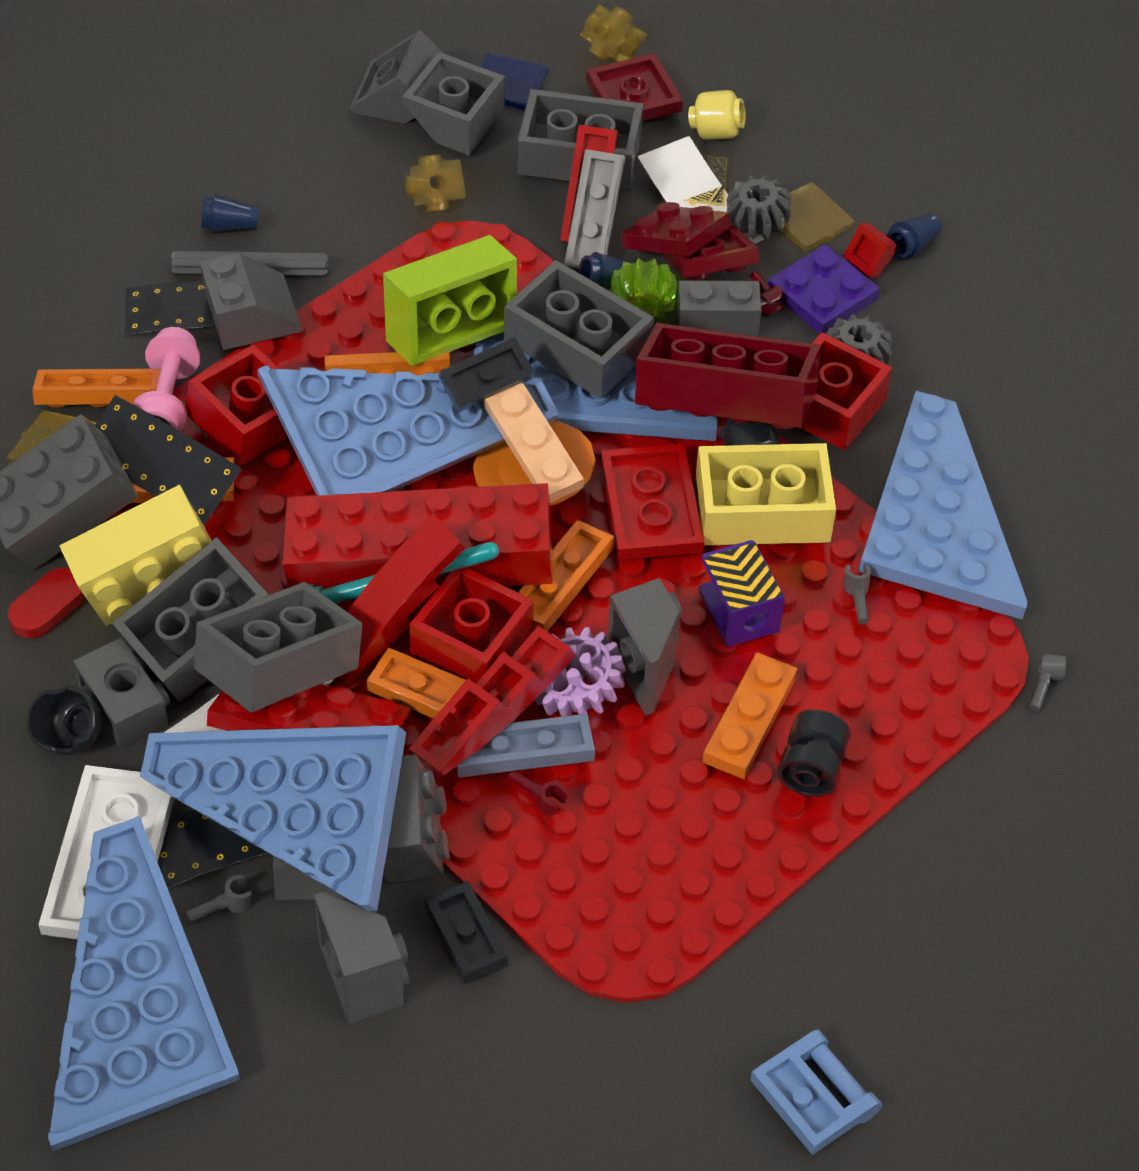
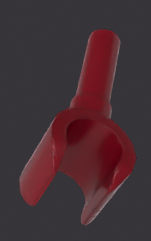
(768, 295)
(549, 789)

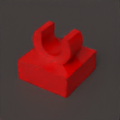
(870, 250)

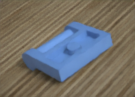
(804, 1099)

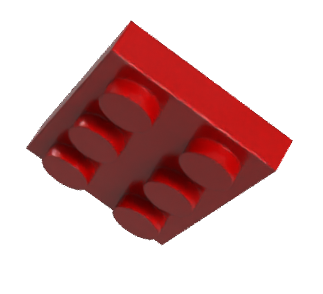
(651, 501)

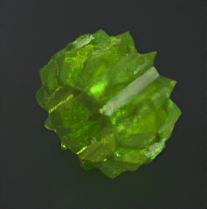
(646, 286)

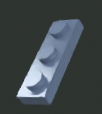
(533, 746)

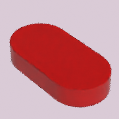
(45, 604)

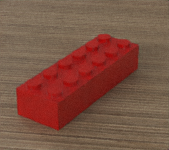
(355, 534)

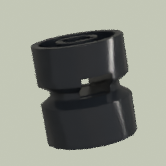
(814, 753)

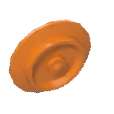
(500, 467)

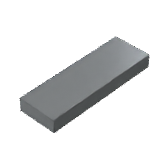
(594, 206)

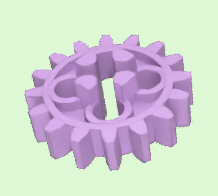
(601, 671)

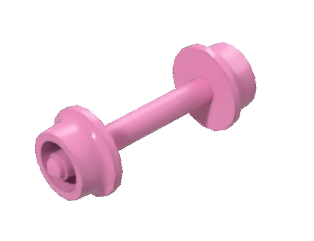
(178, 358)

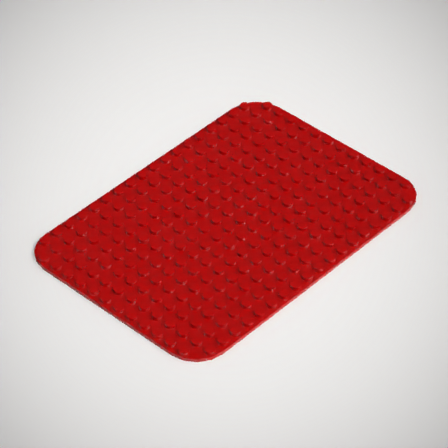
(653, 851)

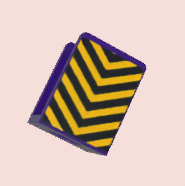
(742, 593)

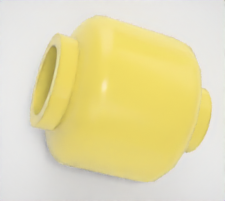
(717, 115)

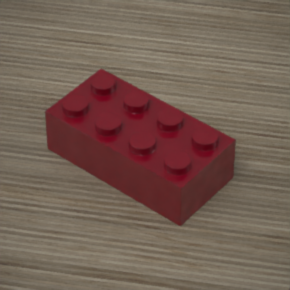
(727, 375)

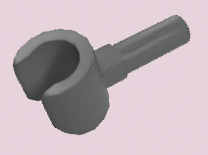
(858, 587)
(1051, 668)
(233, 902)

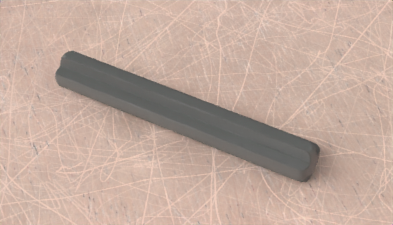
(284, 262)

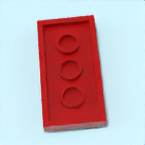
(312, 708)

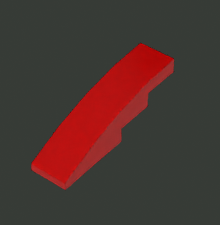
(401, 588)
(490, 705)

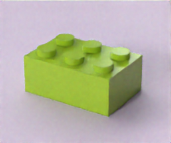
(448, 299)

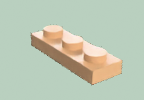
(533, 441)

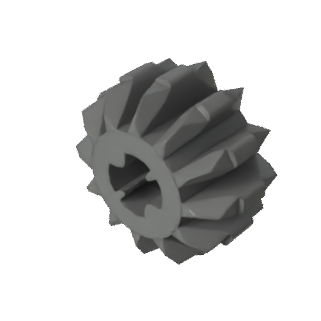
(759, 206)
(864, 336)

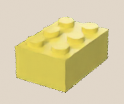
(765, 494)
(134, 552)

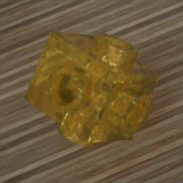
(612, 33)
(449, 182)

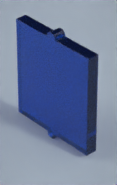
(519, 77)

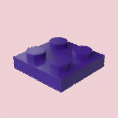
(824, 288)

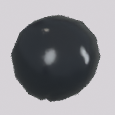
(64, 720)

